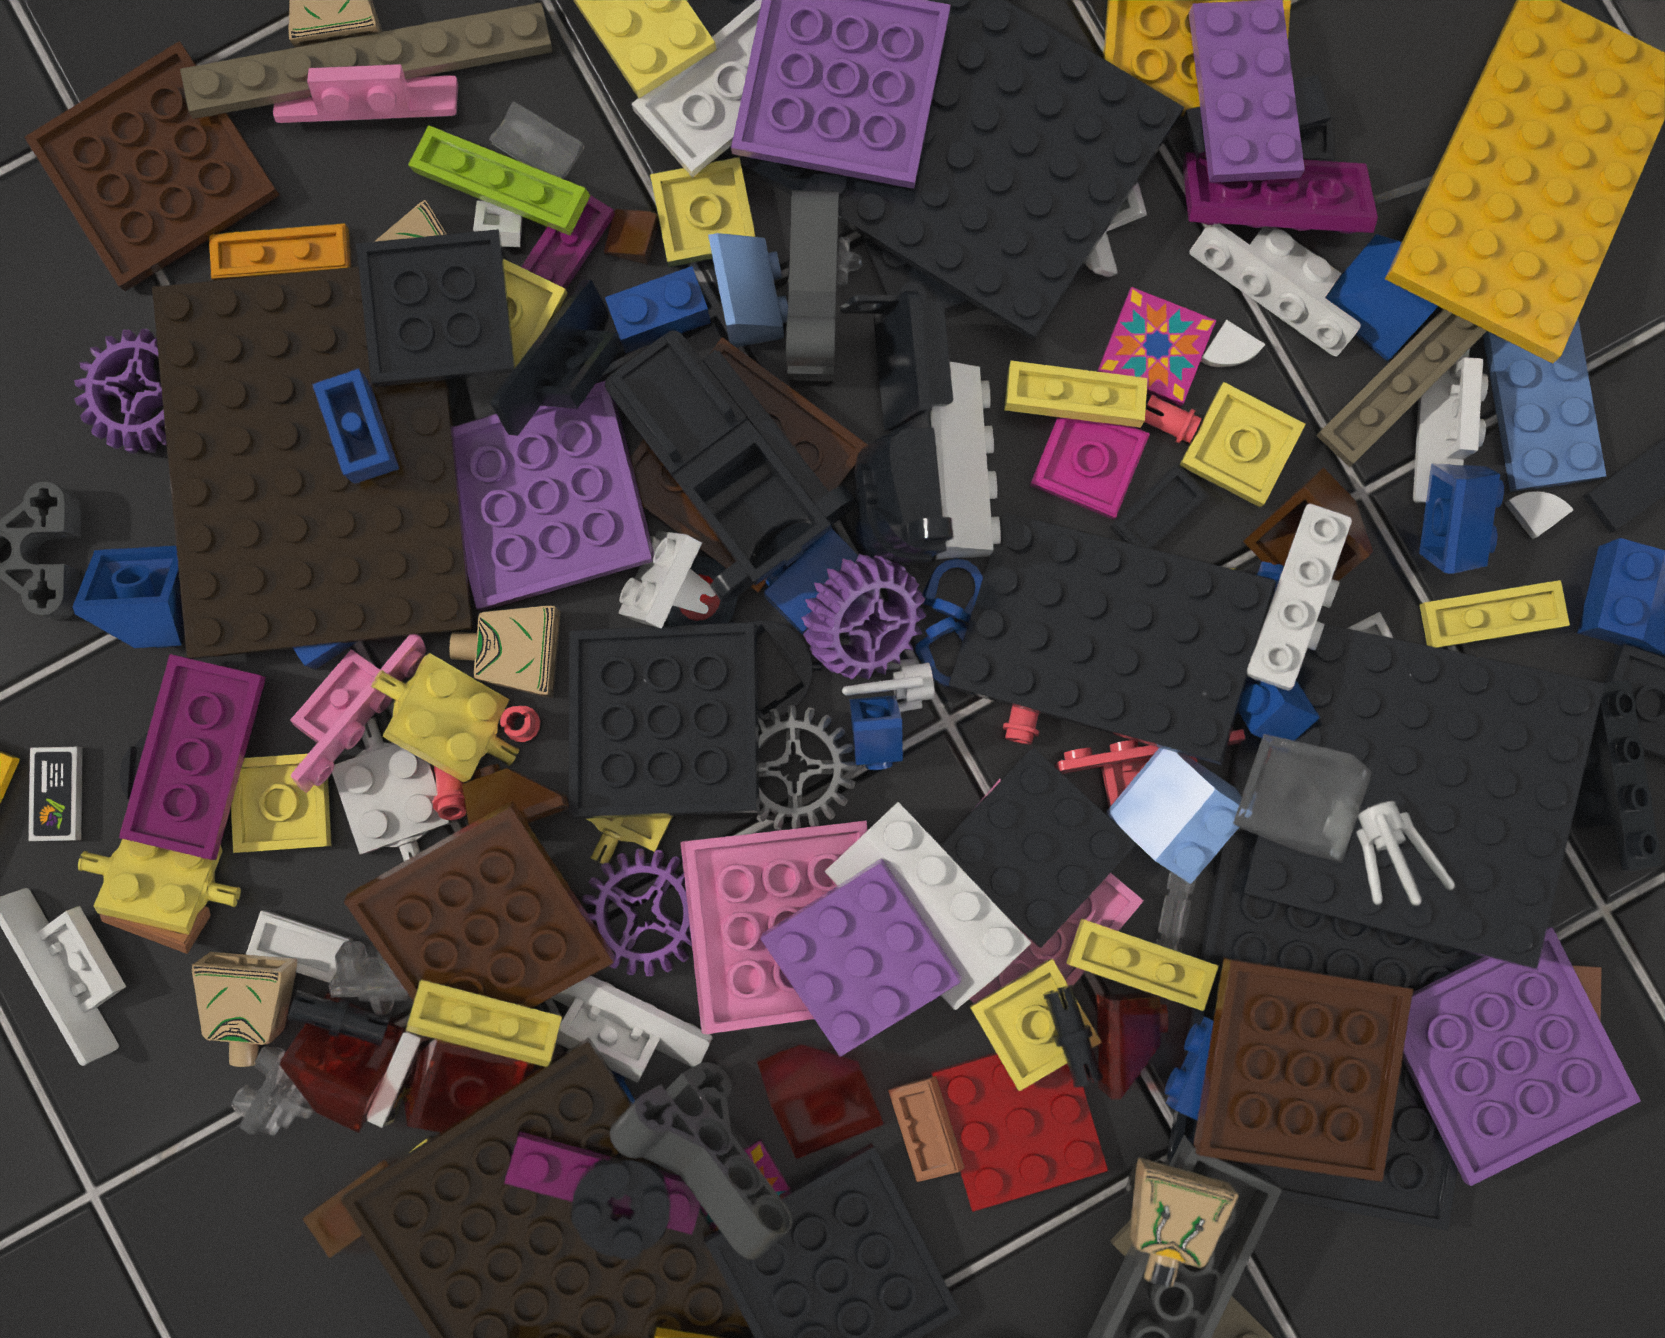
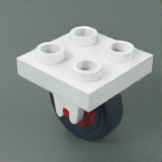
(675, 586)

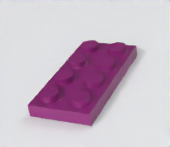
(1323, 198)
(192, 757)

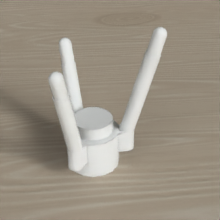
(911, 683)
(1385, 829)

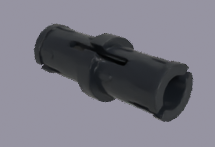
(339, 1018)
(1073, 1036)

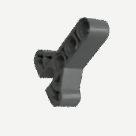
(812, 286)
(27, 530)
(692, 1136)

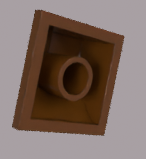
(1276, 534)
(498, 787)

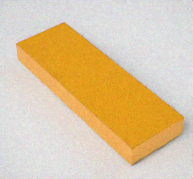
(279, 251)

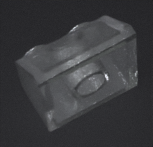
(1303, 796)

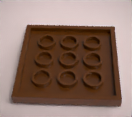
(148, 173)
(816, 436)
(482, 916)
(1302, 1070)

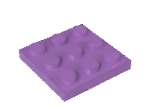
(861, 957)

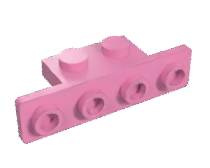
(370, 94)
(344, 704)

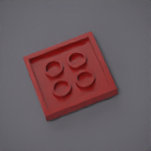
(1016, 1138)

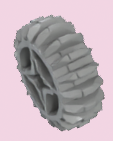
(835, 766)

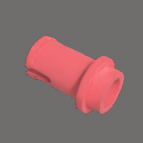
(1174, 419)
(531, 725)
(1021, 726)
(450, 796)

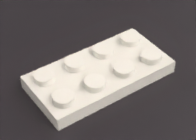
(700, 106)

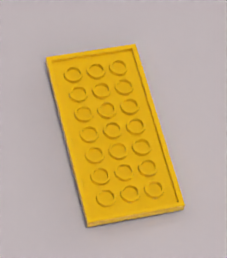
(1536, 176)

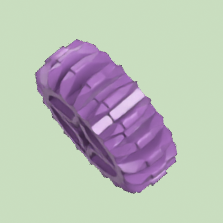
(101, 381)
(853, 605)
(610, 891)

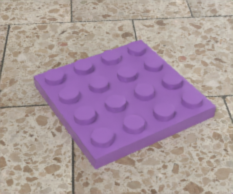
(842, 86)
(548, 502)
(1511, 1060)

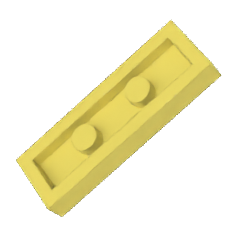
(1076, 394)
(1494, 614)
(1142, 964)
(484, 1023)

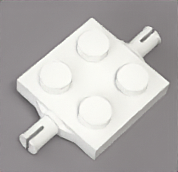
(387, 795)

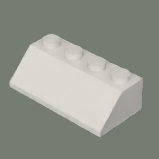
(962, 465)
(954, 908)

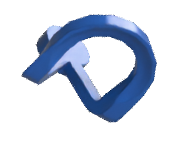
(944, 606)
(934, 632)

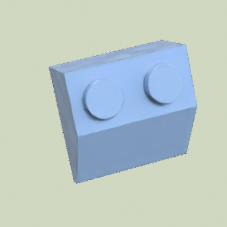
(748, 289)
(1177, 812)

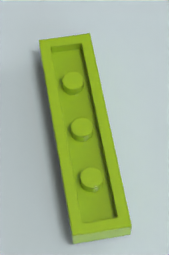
(499, 180)

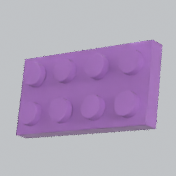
(1246, 91)

